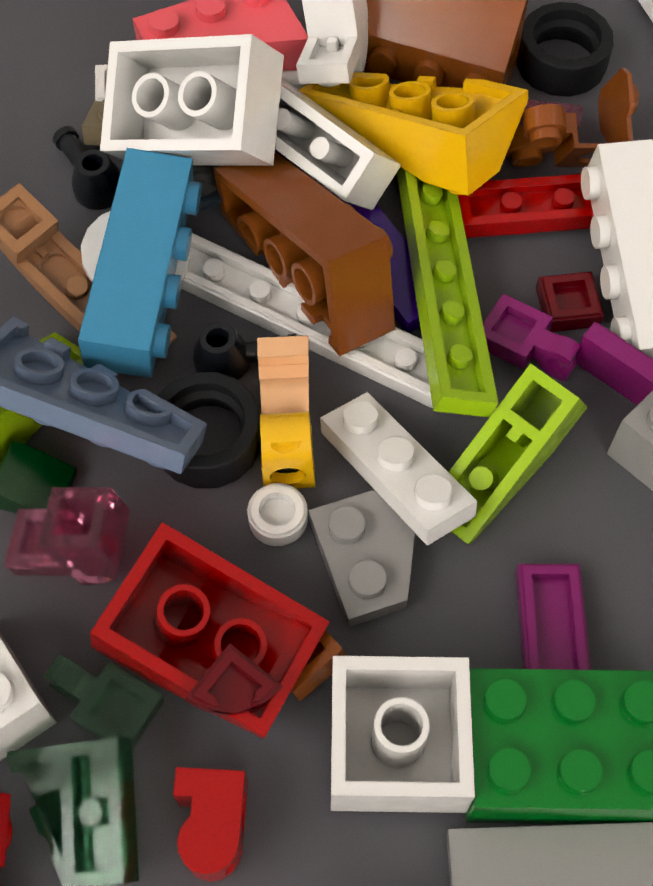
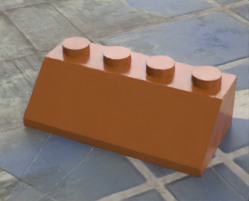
(445, 39)

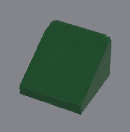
(29, 477)

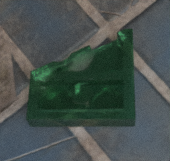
(84, 808)

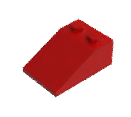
(187, 607)

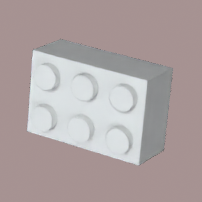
(194, 99)

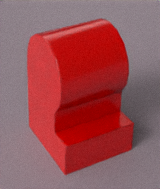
(214, 832)

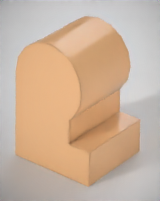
(283, 374)

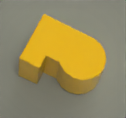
(287, 444)

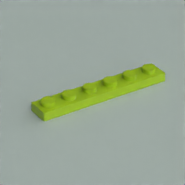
(446, 300)

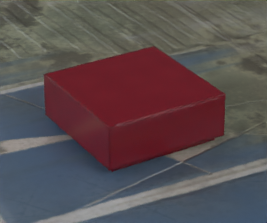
(570, 300)

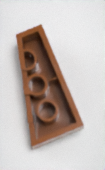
(317, 244)

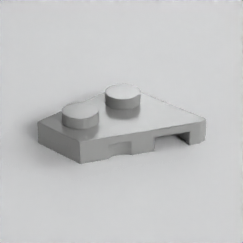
(365, 555)

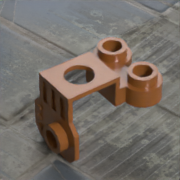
(552, 130)

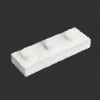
(398, 468)

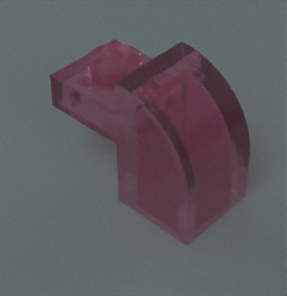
(73, 537)

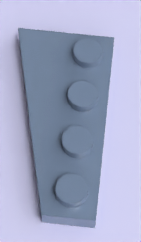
(89, 403)

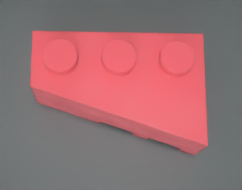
(265, 19)

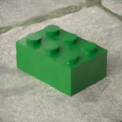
(562, 746)

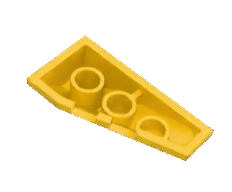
(433, 131)

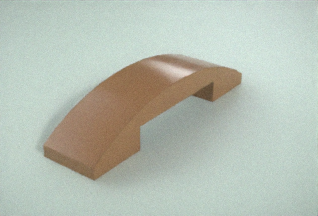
(44, 254)

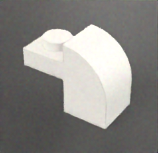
(335, 41)

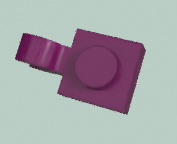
(522, 333)

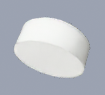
(277, 514)

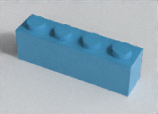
(139, 264)

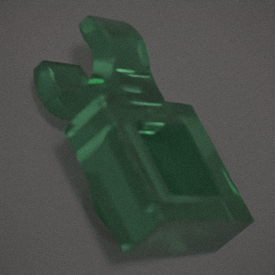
(108, 704)

